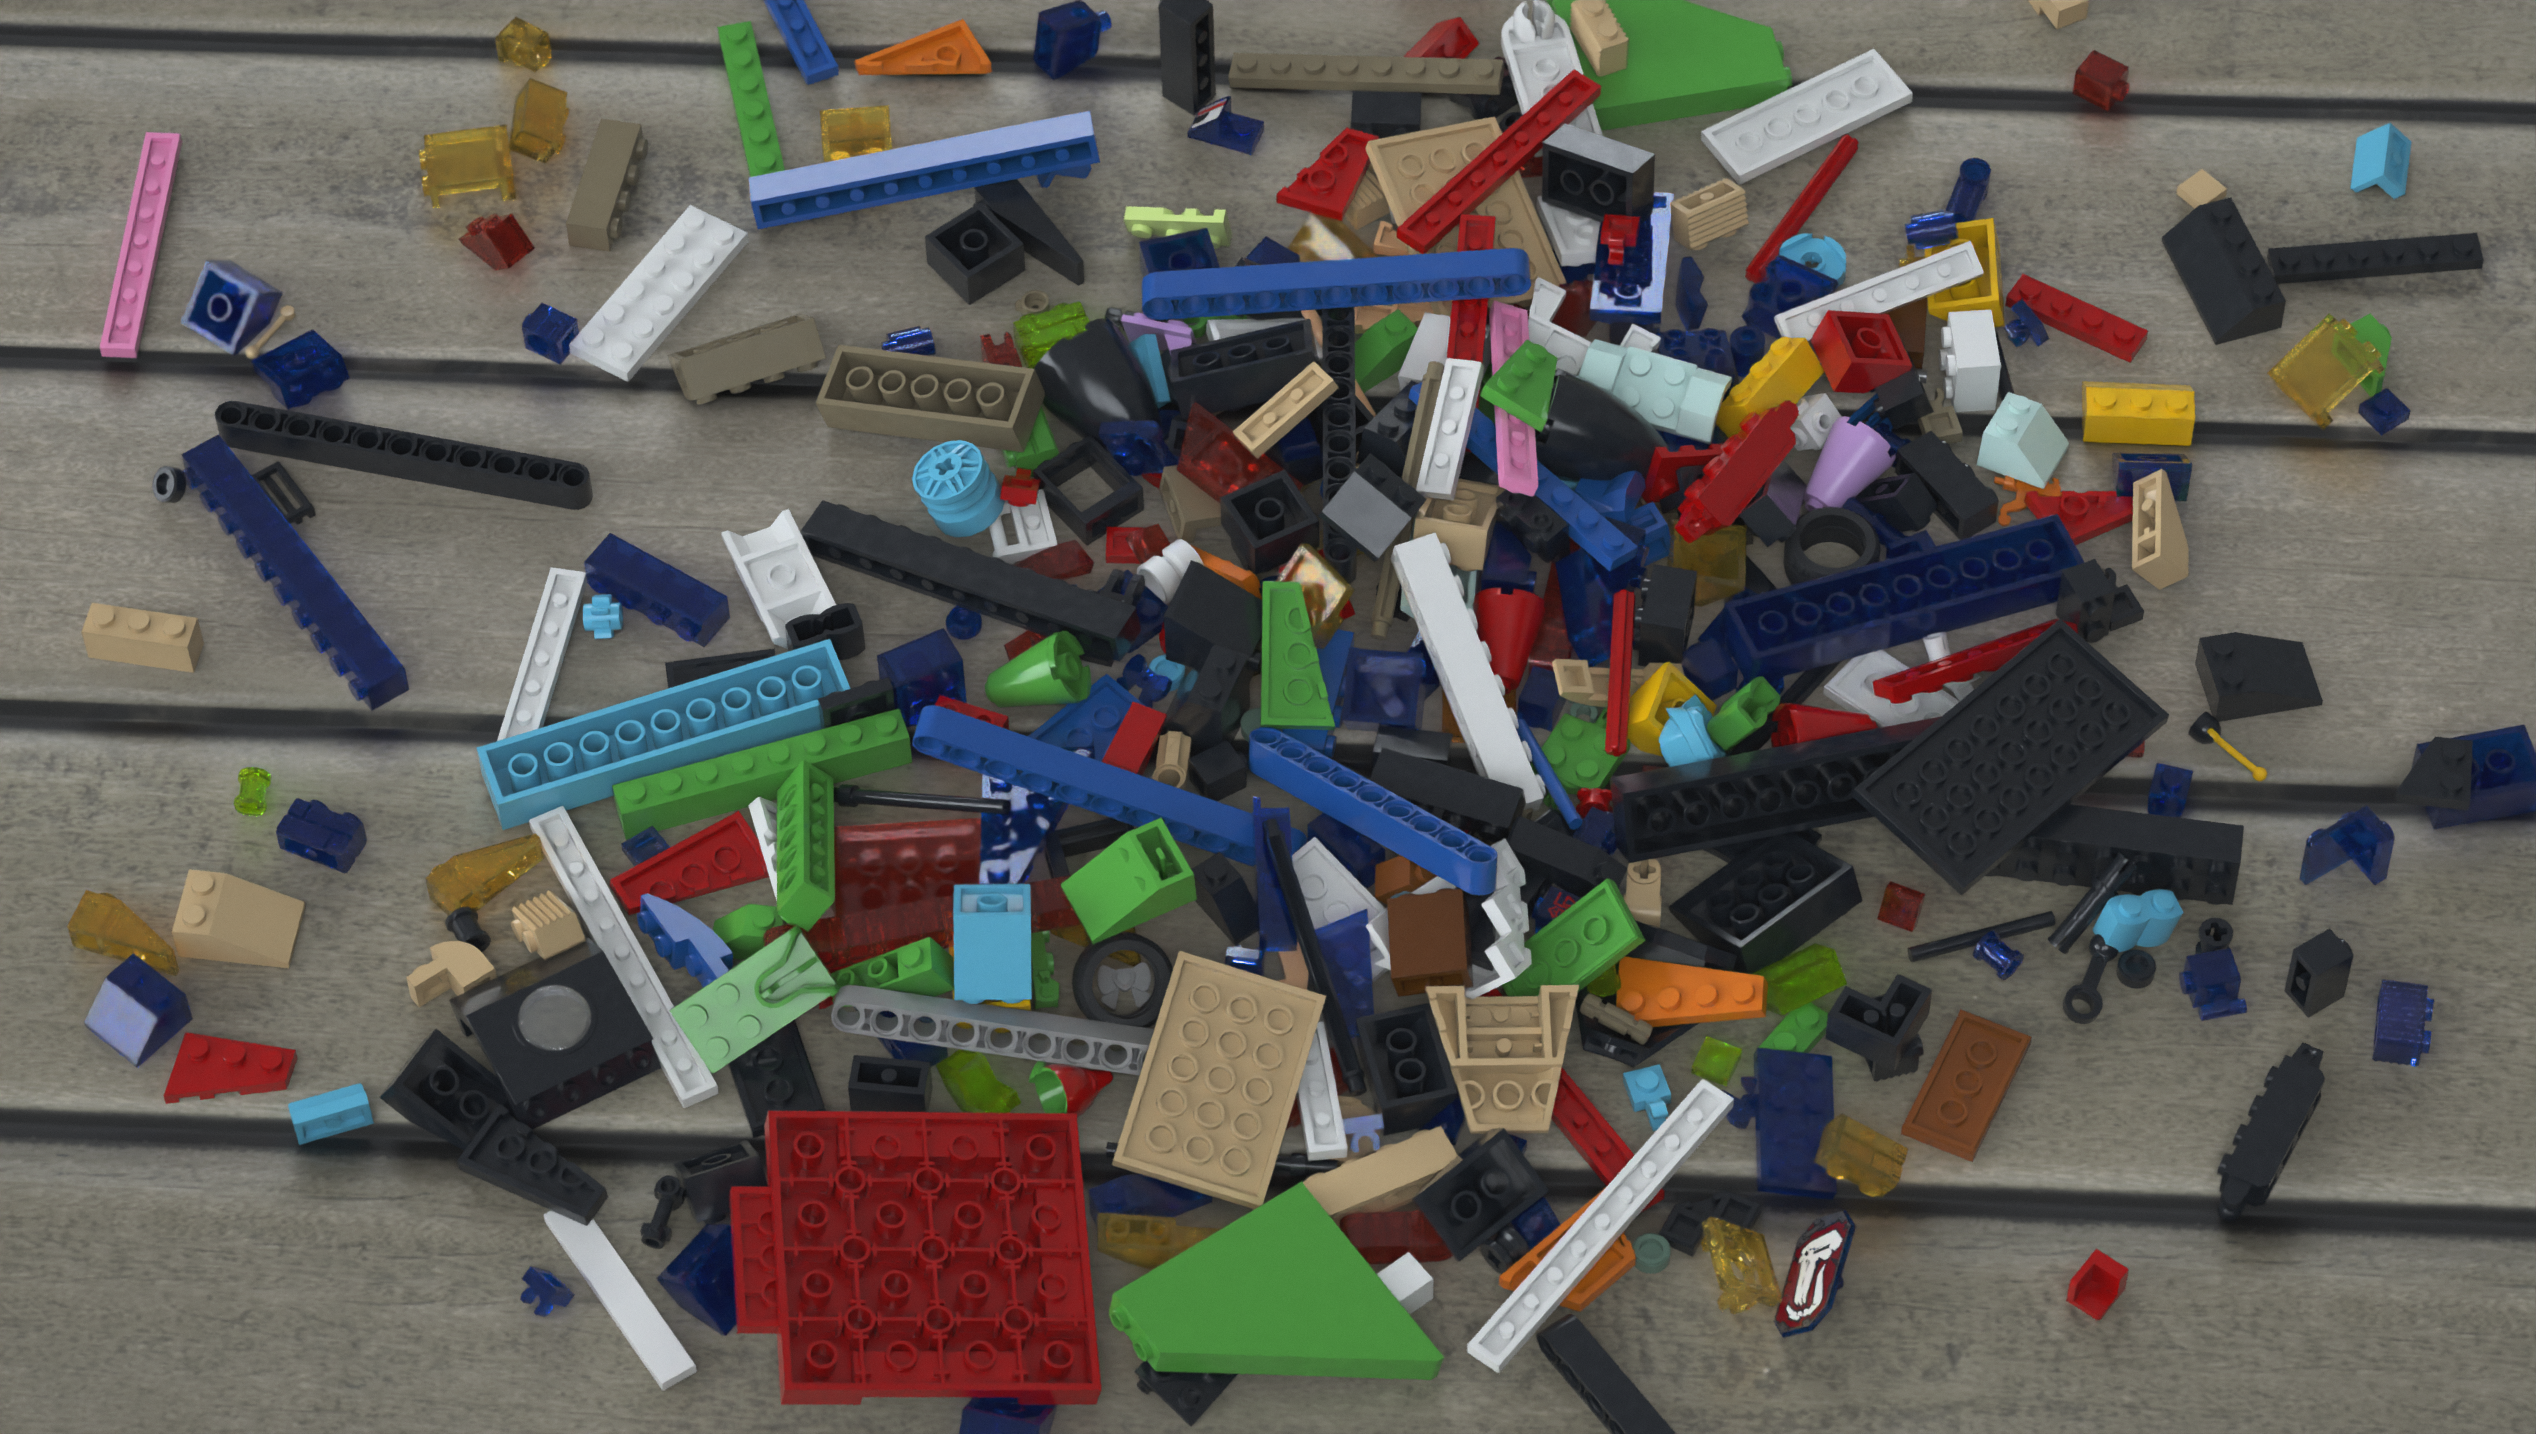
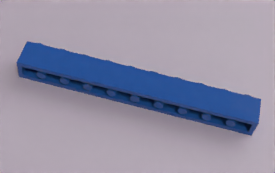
(923, 170)

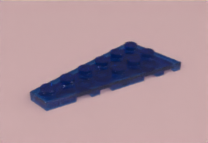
(1014, 840)

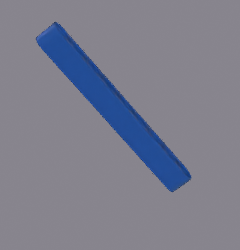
(1373, 811)

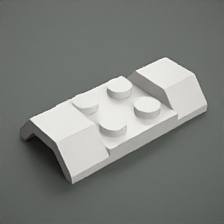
(779, 574)

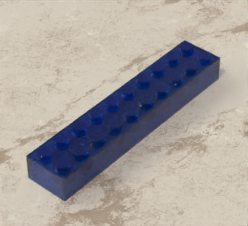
(1898, 599)

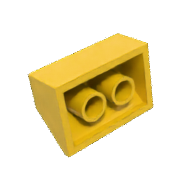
(1979, 293)
(1779, 376)
(2138, 413)

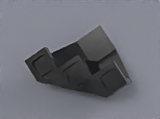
(1658, 946)

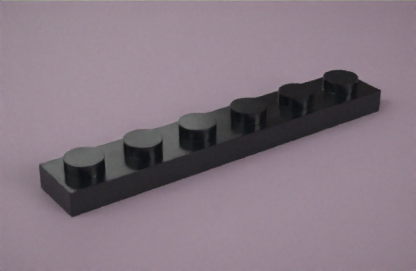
(2375, 258)

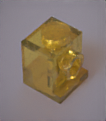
(524, 45)

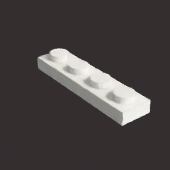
(1450, 429)
(1320, 1103)

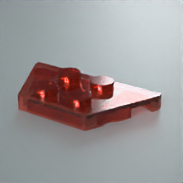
(1217, 460)

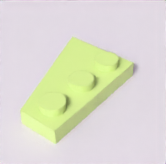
(1162, 222)

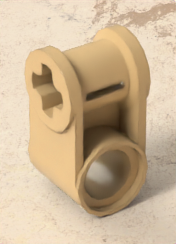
(1644, 891)

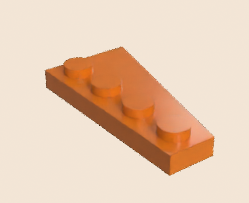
(1688, 994)

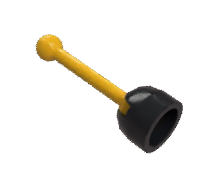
(2208, 730)

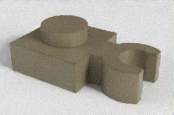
(1942, 421)

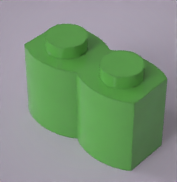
(1743, 713)

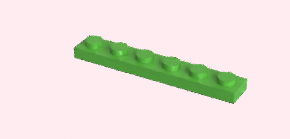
(750, 99)

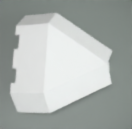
(1505, 912)

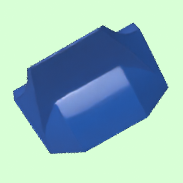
(1613, 497)

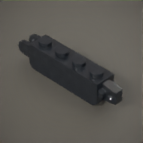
(2271, 1133)

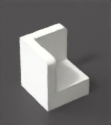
(1408, 1282)

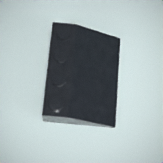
(1771, 903)

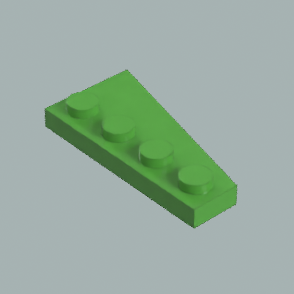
(1290, 668)

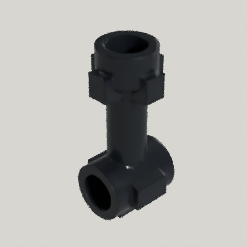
(670, 1198)

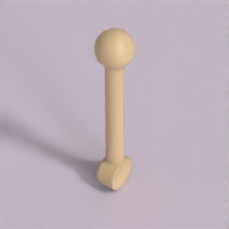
(287, 314)

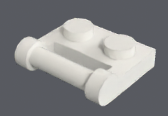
(1032, 529)

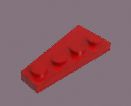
(702, 864)

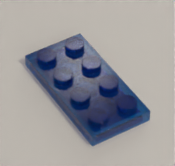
(1790, 1115)

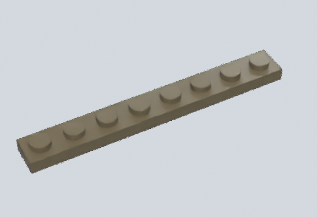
(1366, 73)

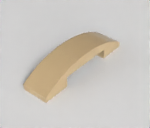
(1591, 684)

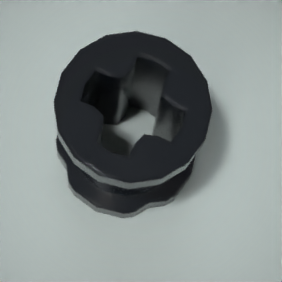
(466, 928)
(2221, 937)

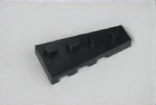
(521, 1163)

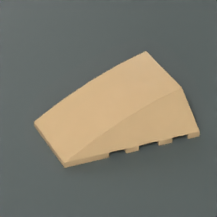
(1505, 1053)

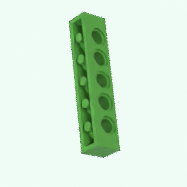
(805, 846)

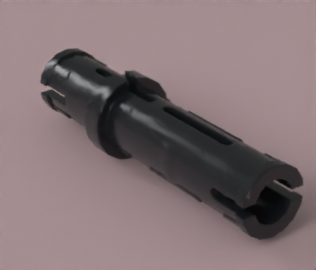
(2093, 902)

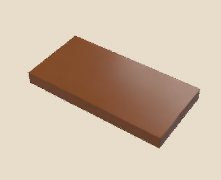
(1966, 1085)

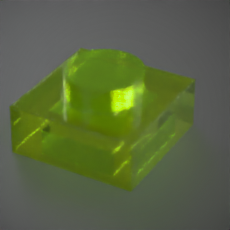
(1716, 1061)

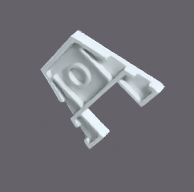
(1563, 344)

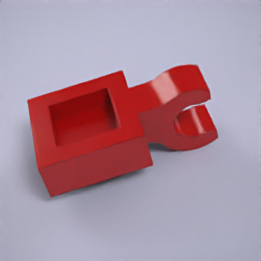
(1618, 233)
(1020, 489)

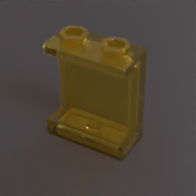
(467, 162)
(2325, 368)

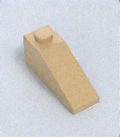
(2158, 537)

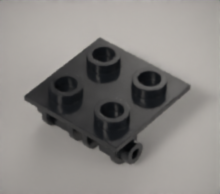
(1184, 1392)

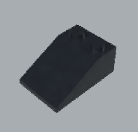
(2254, 675)
(445, 1091)
(1479, 1192)

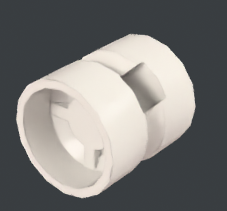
(1165, 573)

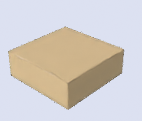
(2201, 189)

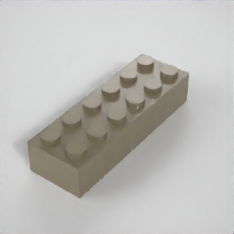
(930, 398)

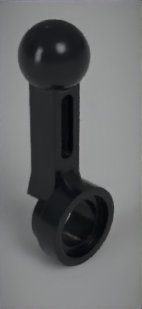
(2087, 990)

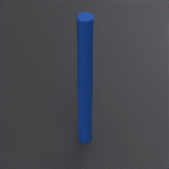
(1549, 777)

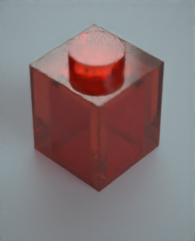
(2101, 80)

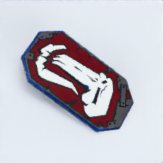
(1815, 1274)

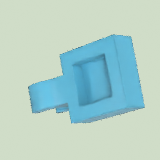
(1648, 1092)

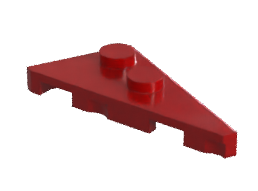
(2084, 513)

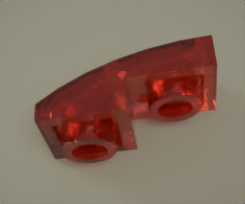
(1060, 561)

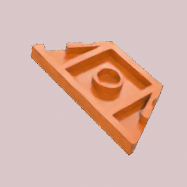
(1601, 1276)

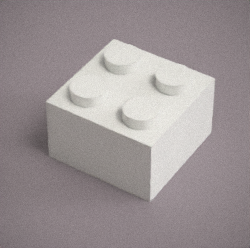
(1970, 361)

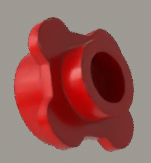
(1593, 797)

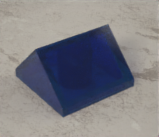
(2134, 466)

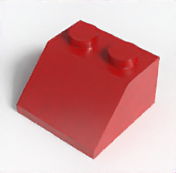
(1859, 350)

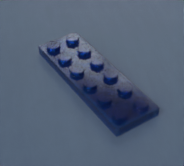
(1636, 287)

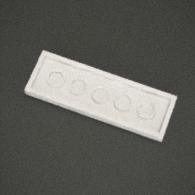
(1806, 116)
(658, 293)

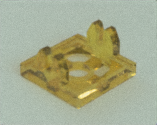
(1725, 1244)

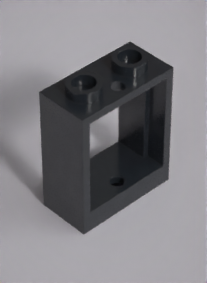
(1110, 511)
(1080, 840)

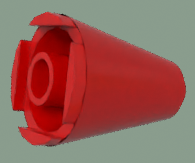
(1510, 630)
(1808, 723)

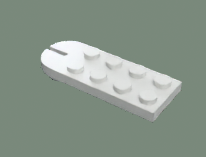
(1541, 60)

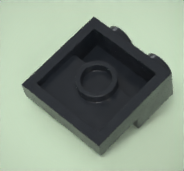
(1534, 525)

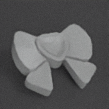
(1136, 979)

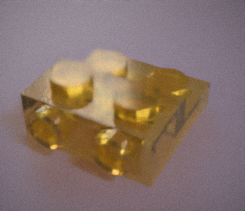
(1322, 589)

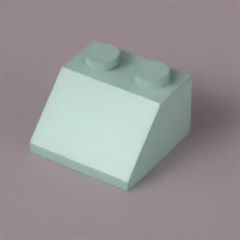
(2022, 442)

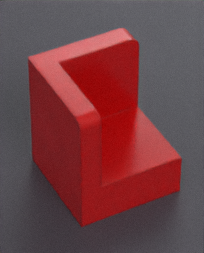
(2097, 1284)

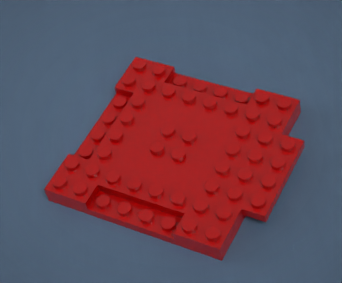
(920, 1257)

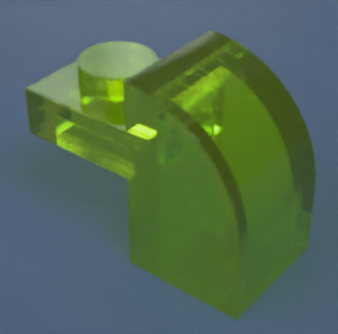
(974, 1084)

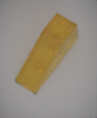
(482, 874)
(113, 930)

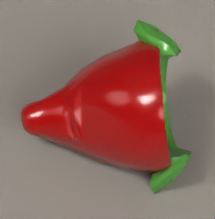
(1067, 1087)

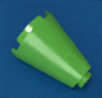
(1042, 675)

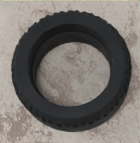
(1834, 526)
(1095, 953)

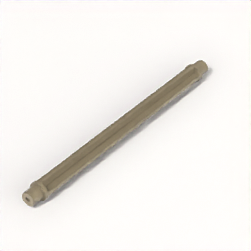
(1389, 581)

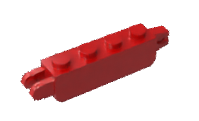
(1738, 472)

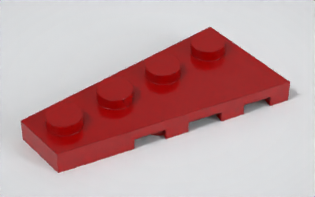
(1662, 471)

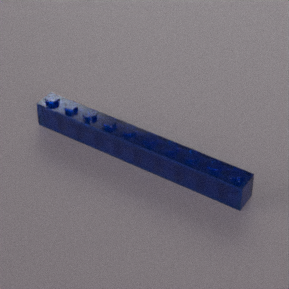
(295, 573)

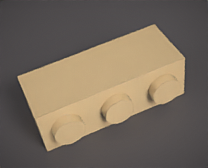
(142, 637)

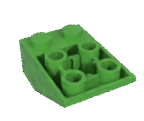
(1131, 882)

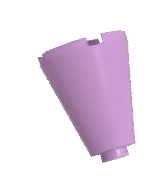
(1847, 464)

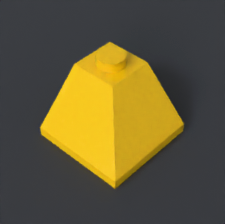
(1648, 706)

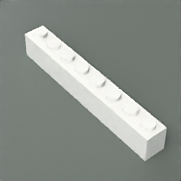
(1464, 666)

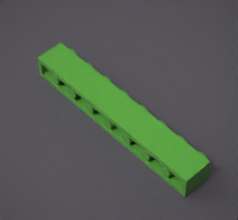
(742, 776)

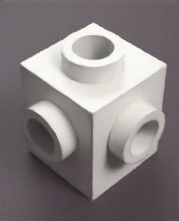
(1814, 421)

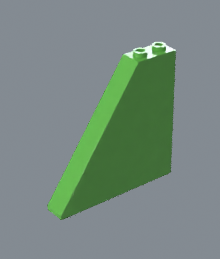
(1683, 63)
(1274, 1299)

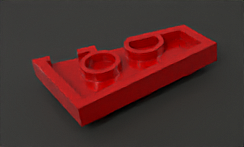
(1332, 179)
(225, 1065)

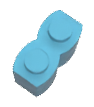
(2139, 919)

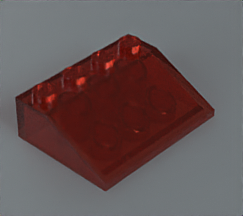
(903, 862)

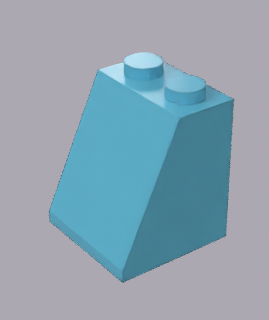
(992, 942)

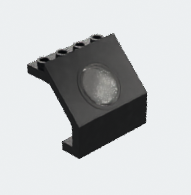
(558, 1032)

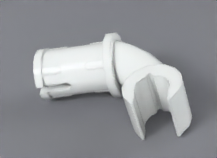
(1937, 647)

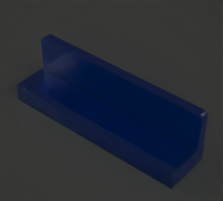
(1273, 919)

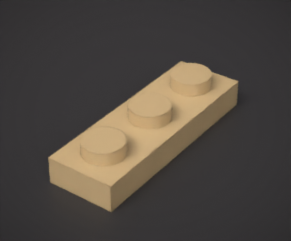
(1285, 409)

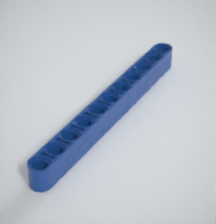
(1335, 284)
(1087, 783)

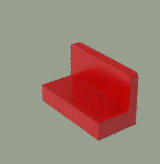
(1445, 40)

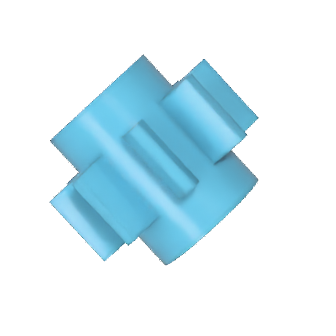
(603, 616)

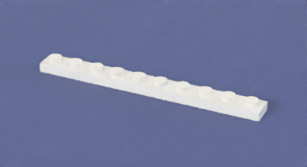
(612, 934)
(1599, 1226)

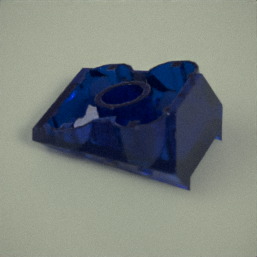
(1782, 289)

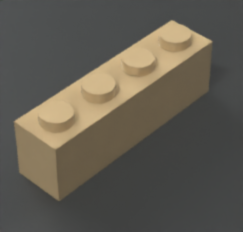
(1382, 1178)

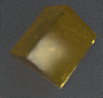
(1328, 240)

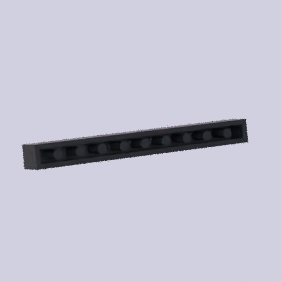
(970, 579)

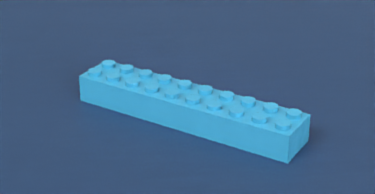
(659, 732)

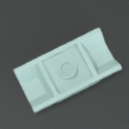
(1662, 389)

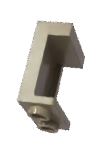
(1187, 505)

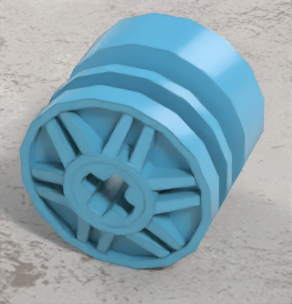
(958, 488)

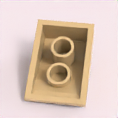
(1462, 523)
(236, 921)

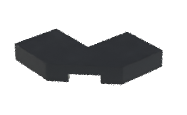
(1684, 1225)

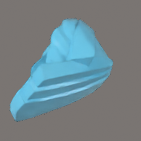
(1686, 735)

